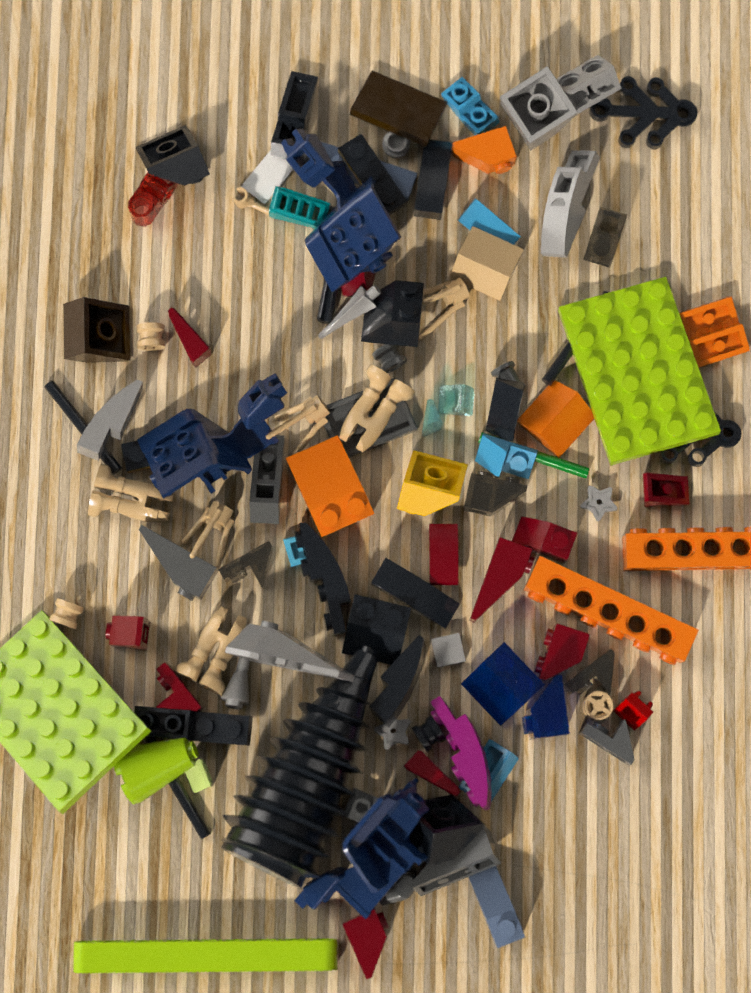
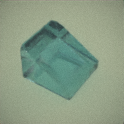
(456, 400)
(432, 419)

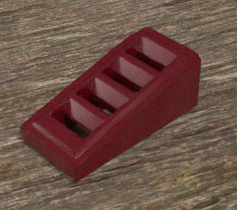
(194, 345)
(423, 767)

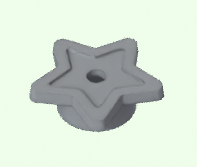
(591, 503)
(394, 738)

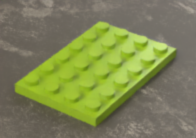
(638, 371)
(61, 713)

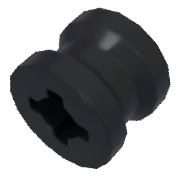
(428, 733)

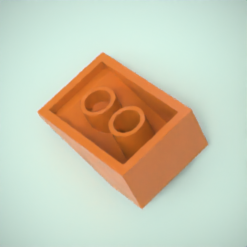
(329, 486)

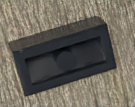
(505, 408)

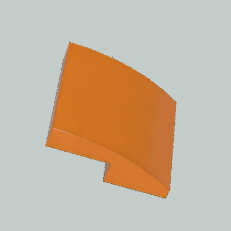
(714, 331)

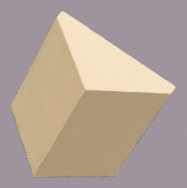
(486, 263)

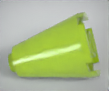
(154, 766)

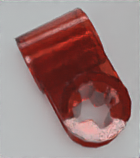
(152, 193)

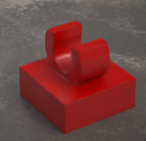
(634, 710)

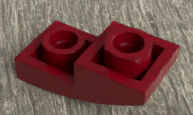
(443, 554)

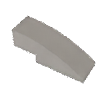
(109, 421)

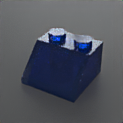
(502, 684)
(547, 713)

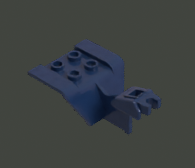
(357, 230)
(197, 447)
(378, 852)

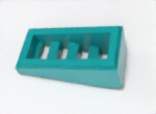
(290, 196)

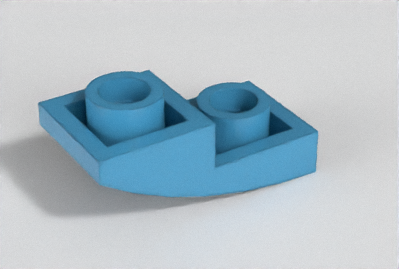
(469, 107)
(482, 218)

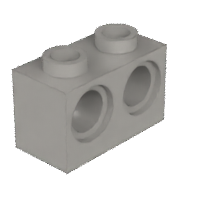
(590, 83)

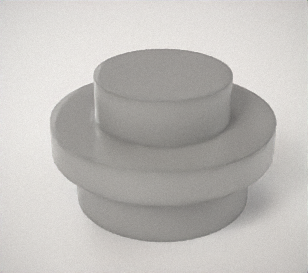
(395, 145)

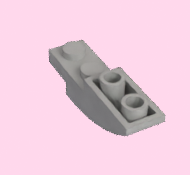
(564, 206)

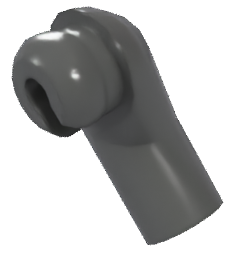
(400, 891)

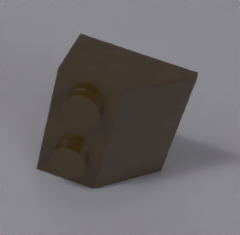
(96, 331)

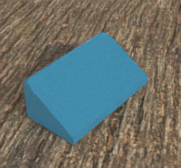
(500, 765)

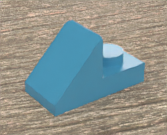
(505, 456)

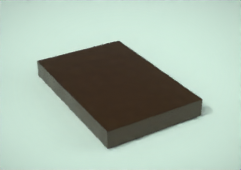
(398, 108)

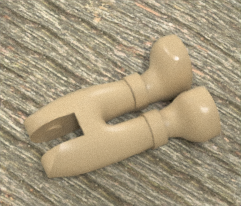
(377, 422)
(134, 509)
(209, 637)

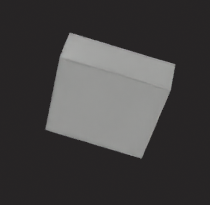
(448, 650)

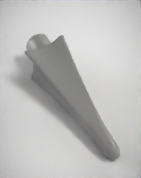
(359, 304)

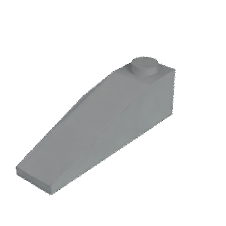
(277, 648)

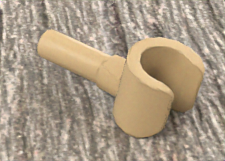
(247, 201)

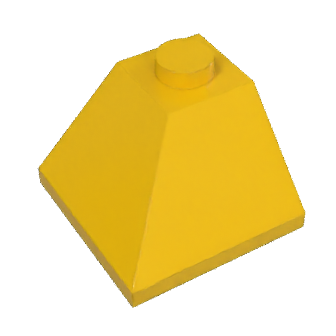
(430, 484)

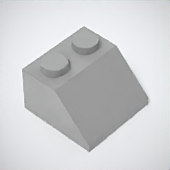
(538, 108)

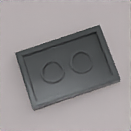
(399, 424)

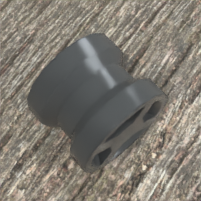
(389, 357)

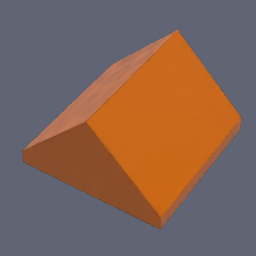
(557, 418)

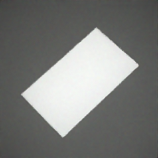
(266, 176)

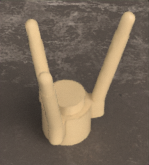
(451, 292)
(313, 410)
(215, 517)

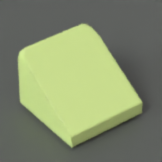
(199, 776)

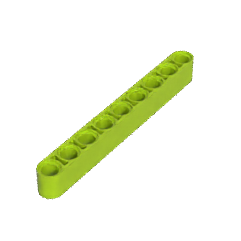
(205, 955)

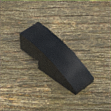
(294, 110)
(433, 179)
(415, 593)
(399, 682)

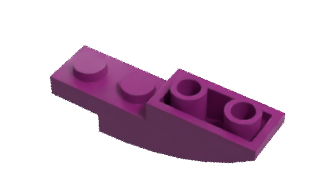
(471, 761)

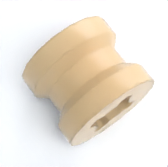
(150, 336)
(66, 613)
(601, 702)

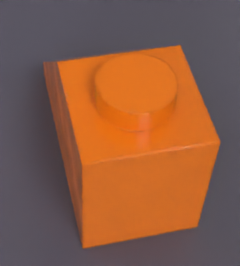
(487, 151)

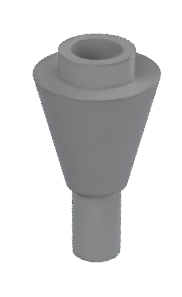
(237, 691)

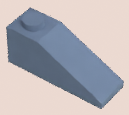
(496, 907)

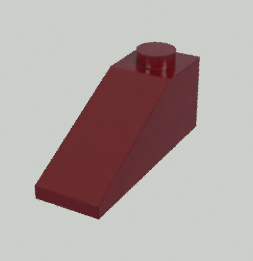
(504, 571)

